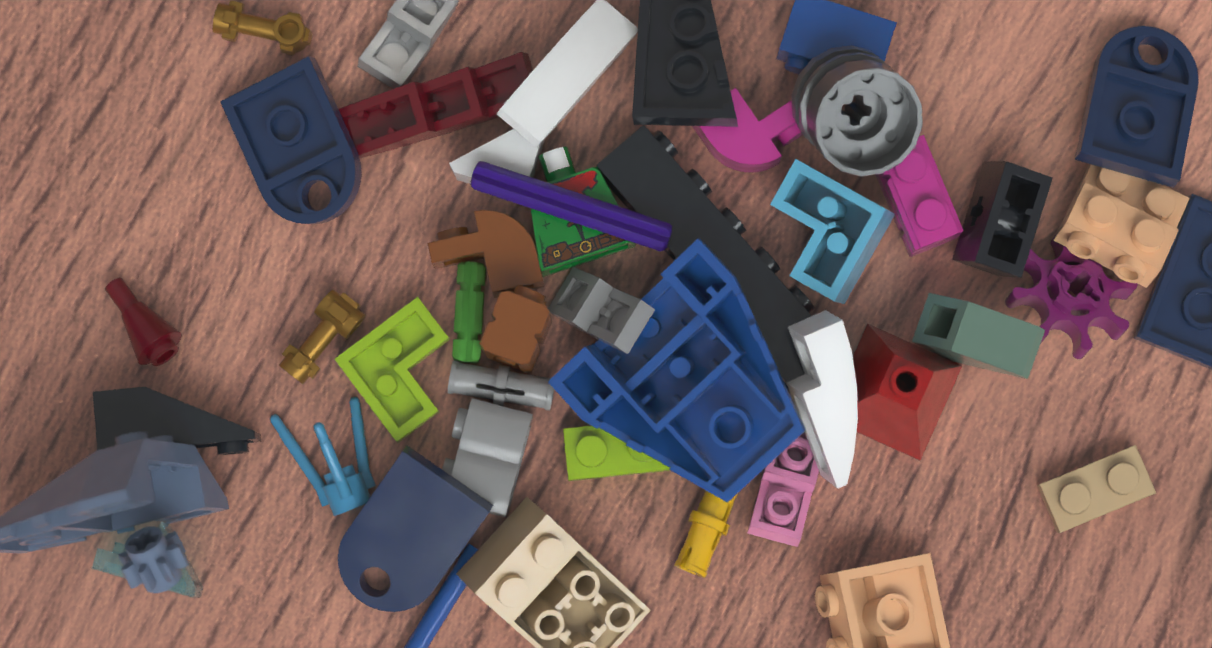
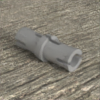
(500, 385)

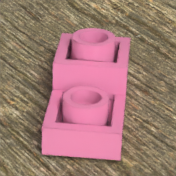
(785, 494)

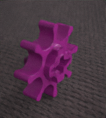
(1069, 313)

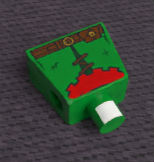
(565, 243)

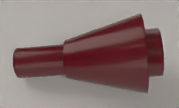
(149, 334)

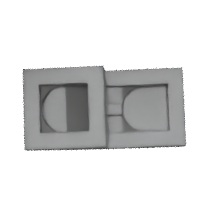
(405, 39)
(600, 310)

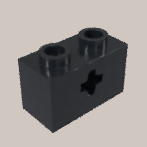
(1002, 218)

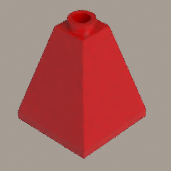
(884, 411)

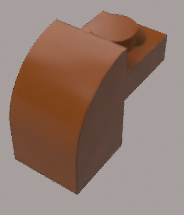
(501, 242)

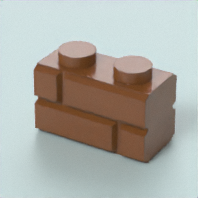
(517, 329)

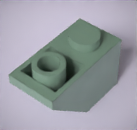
(978, 336)

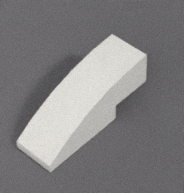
(568, 72)
(826, 393)

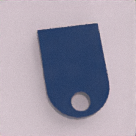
(1140, 111)
(294, 140)
(411, 531)

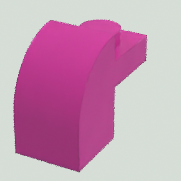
(750, 144)

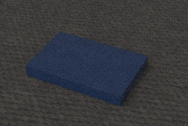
(1181, 299)

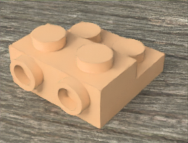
(1122, 223)
(884, 606)

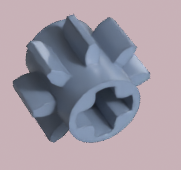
(153, 559)

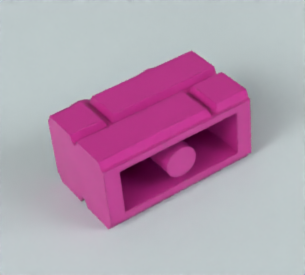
(920, 201)

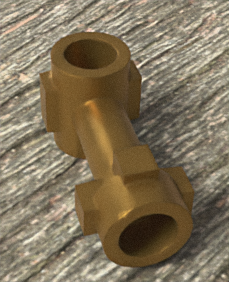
(287, 29)
(337, 315)

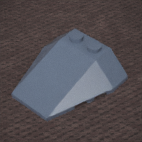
(114, 491)

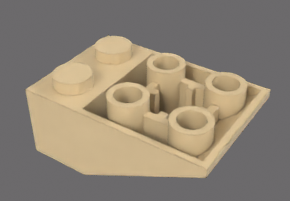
(550, 585)

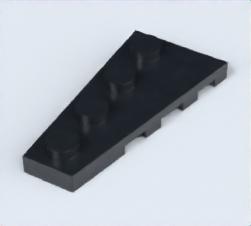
(680, 67)

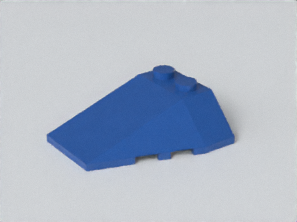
(695, 383)

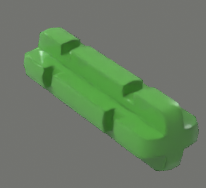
(469, 312)

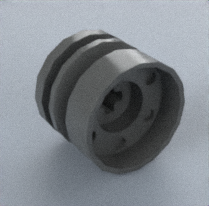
(875, 128)

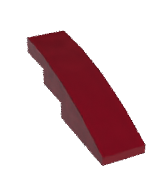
(435, 106)

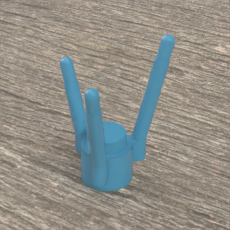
(344, 487)

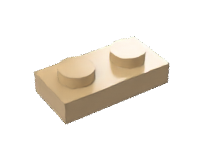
(1096, 489)

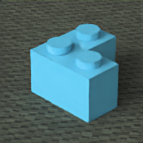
(844, 227)

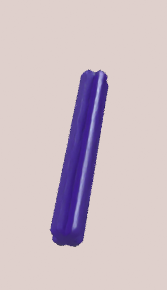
(571, 206)

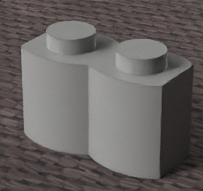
(489, 451)

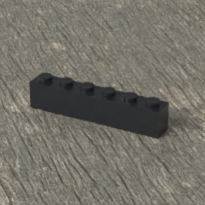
(655, 185)

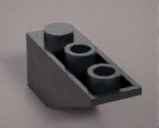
(152, 412)

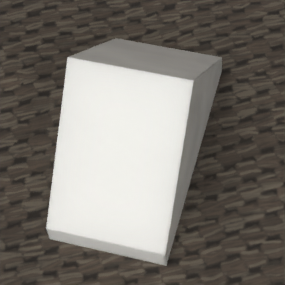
(506, 151)

